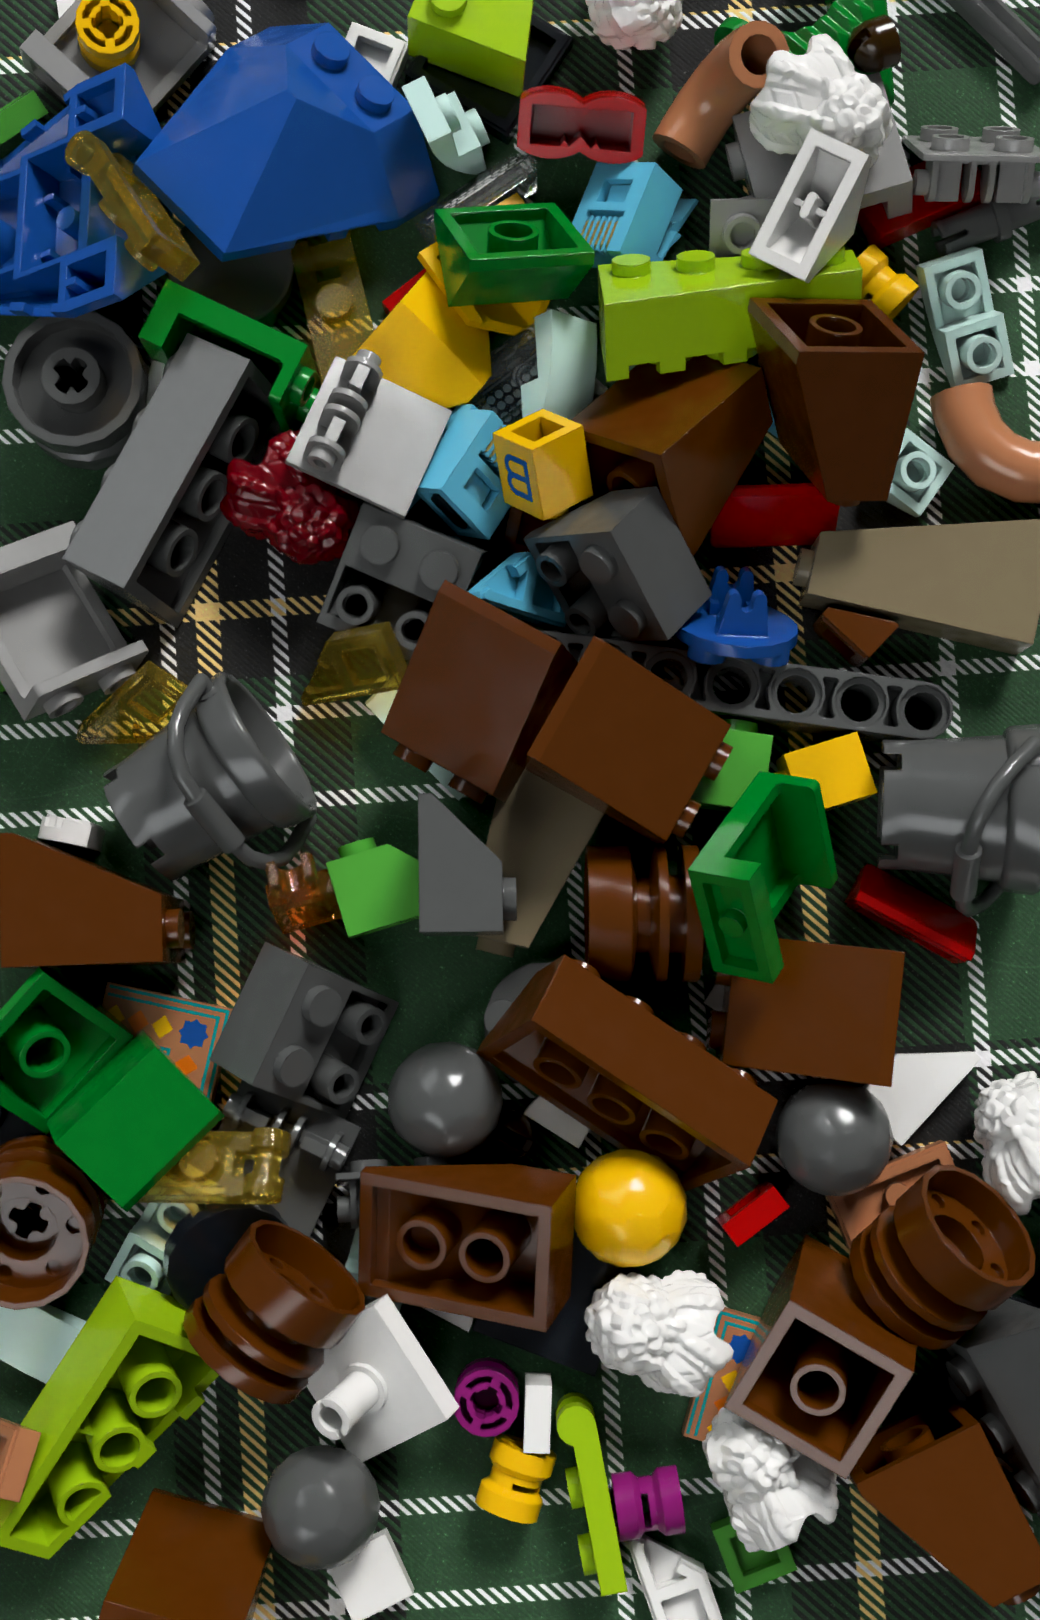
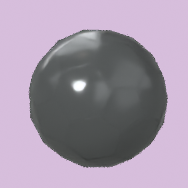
(445, 1100)
(834, 1137)
(320, 1507)

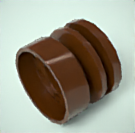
(640, 914)
(48, 1248)
(942, 1257)
(273, 1312)

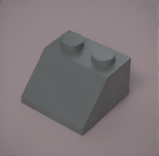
(459, 877)

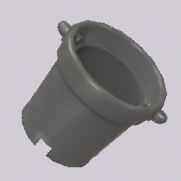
(212, 782)
(965, 812)

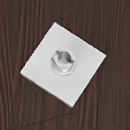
(378, 1385)

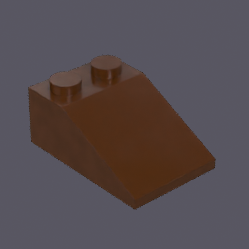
(469, 1239)

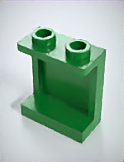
(279, 357)
(753, 865)

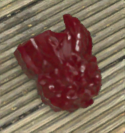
(287, 506)

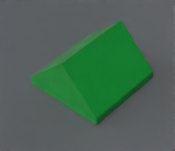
(509, 253)
(52, 1045)
(133, 1121)

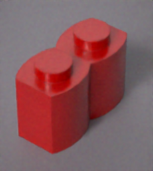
(600, 125)

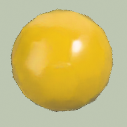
(629, 1208)

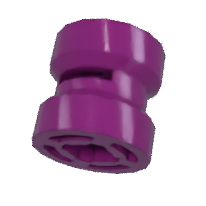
(489, 1384)
(663, 1503)

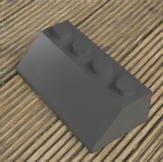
(160, 501)
(1001, 1371)

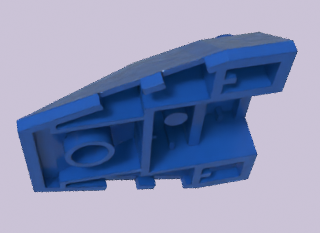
(289, 146)
(54, 238)

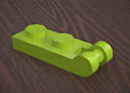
(590, 1489)

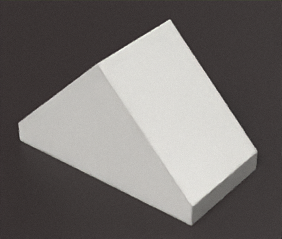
(814, 207)

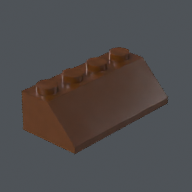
(629, 1074)

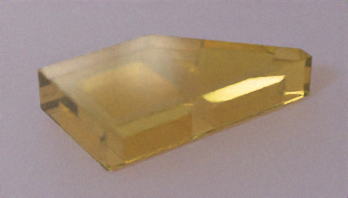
(356, 665)
(134, 710)

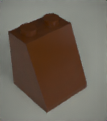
(837, 390)
(678, 433)
(476, 694)
(629, 744)
(82, 914)
(821, 1018)
(821, 1362)
(952, 1498)
(189, 1563)

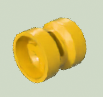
(108, 44)
(882, 285)
(514, 1480)

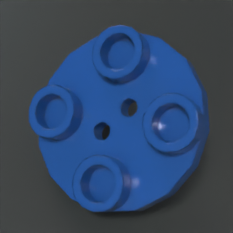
(738, 625)

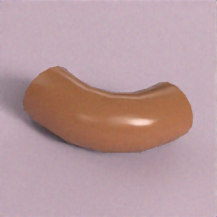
(717, 92)
(985, 444)

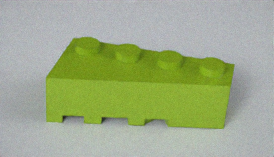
(474, 38)
(698, 305)
(103, 1412)

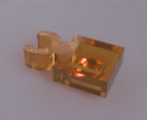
(301, 895)

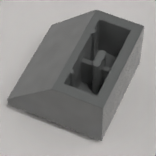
(620, 567)
(395, 573)
(303, 1031)

